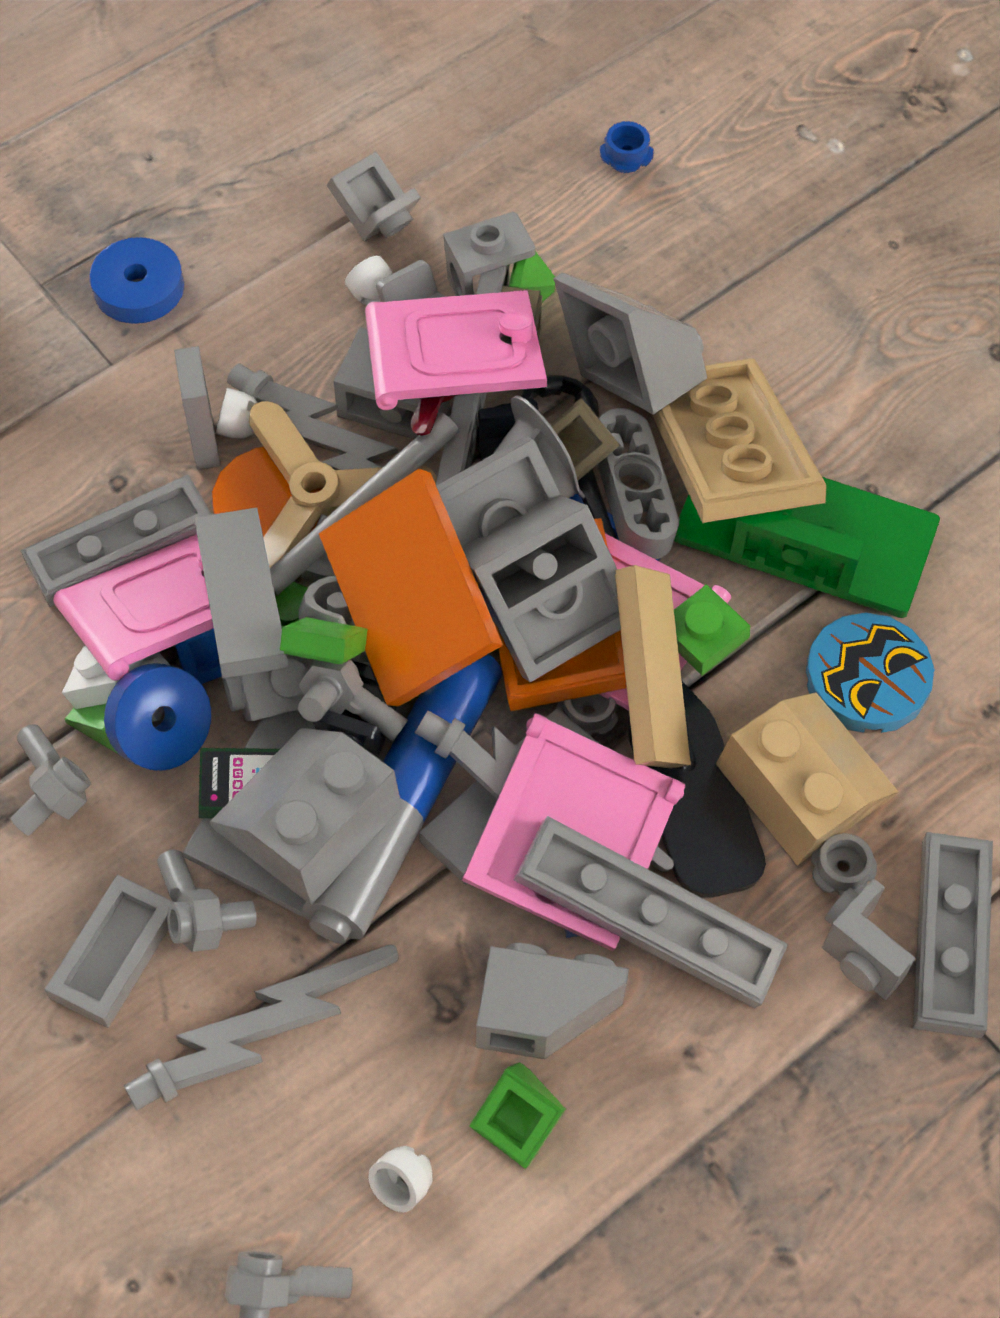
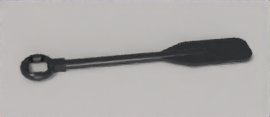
(710, 825)

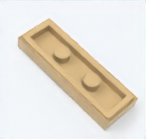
(652, 667)

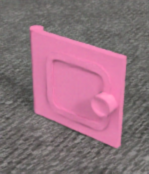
(453, 346)
(140, 606)
(587, 791)

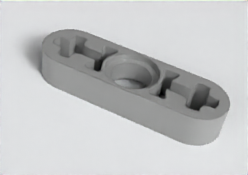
(629, 504)

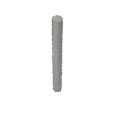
(399, 467)

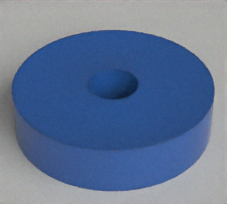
(132, 260)
(131, 711)

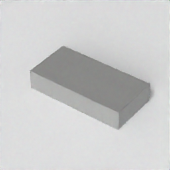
(197, 407)
(111, 951)

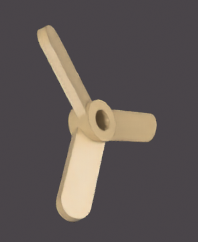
(303, 475)

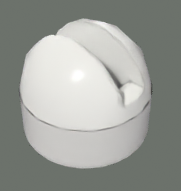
(364, 277)
(235, 414)
(394, 1166)

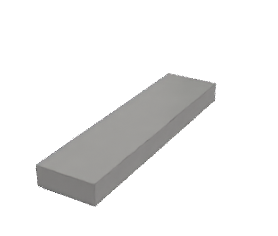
(651, 912)

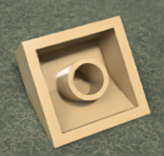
(803, 774)

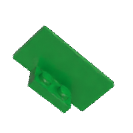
(846, 547)

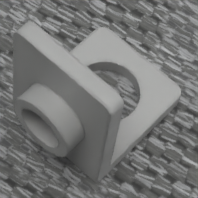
(484, 248)

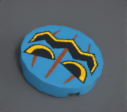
(870, 672)

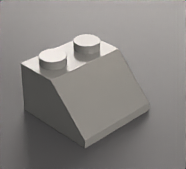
(630, 344)
(311, 810)

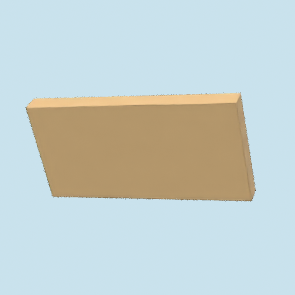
(738, 446)

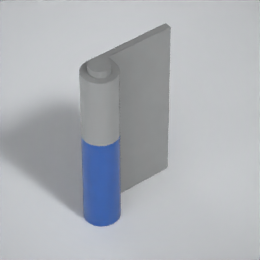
(420, 773)

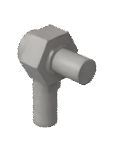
(340, 688)
(56, 782)
(196, 913)
(262, 1284)

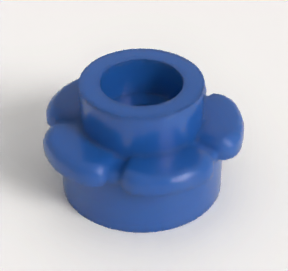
(627, 147)

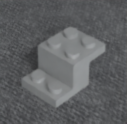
(533, 558)

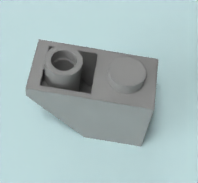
(544, 1001)

